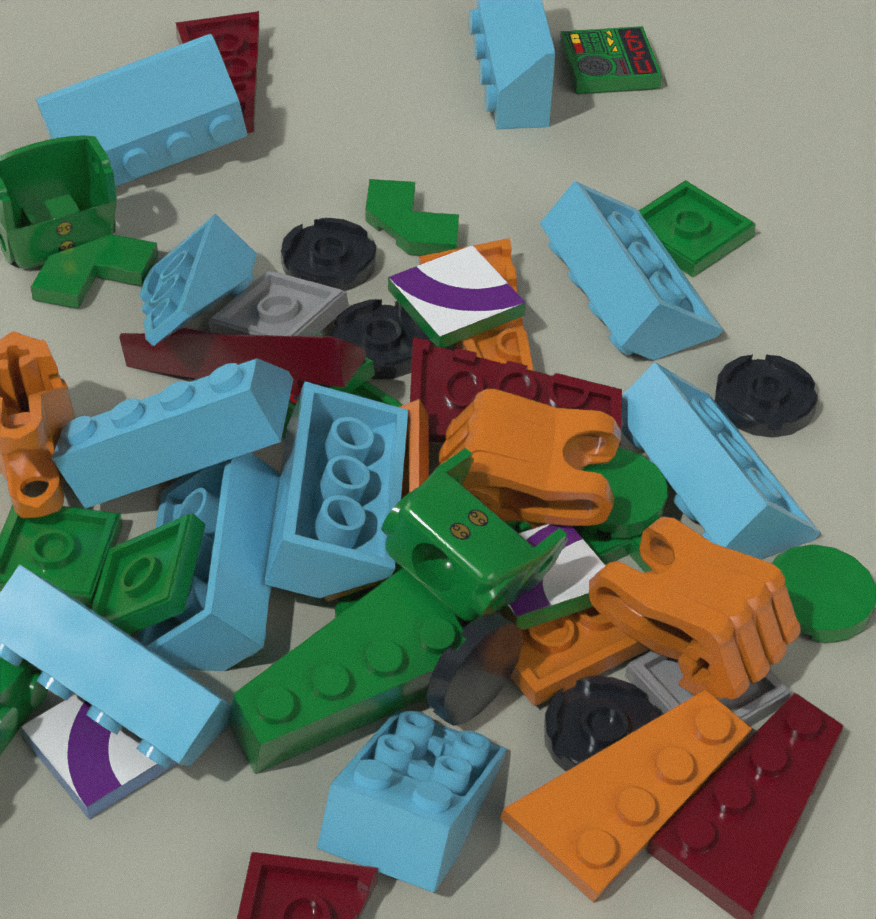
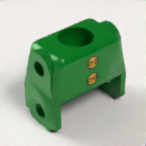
(54, 198)
(463, 546)

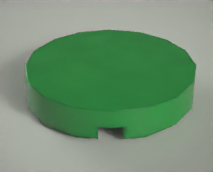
(637, 492)
(827, 591)

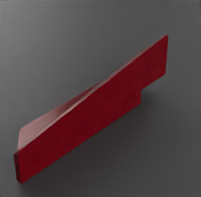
(200, 353)

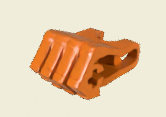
(32, 415)
(533, 458)
(704, 607)

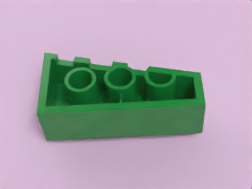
(346, 673)

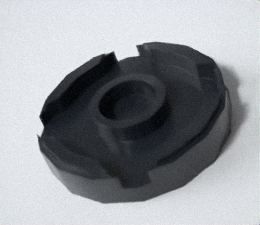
(329, 253)
(383, 332)
(766, 395)
(475, 673)
(593, 718)

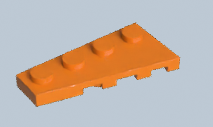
(613, 803)

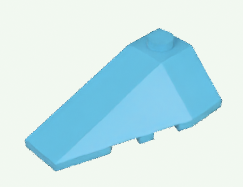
(195, 278)

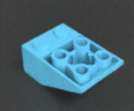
(410, 798)

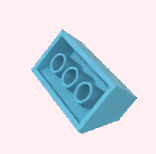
(514, 61)
(152, 109)
(627, 274)
(174, 431)
(712, 467)
(335, 492)
(227, 592)
(109, 670)

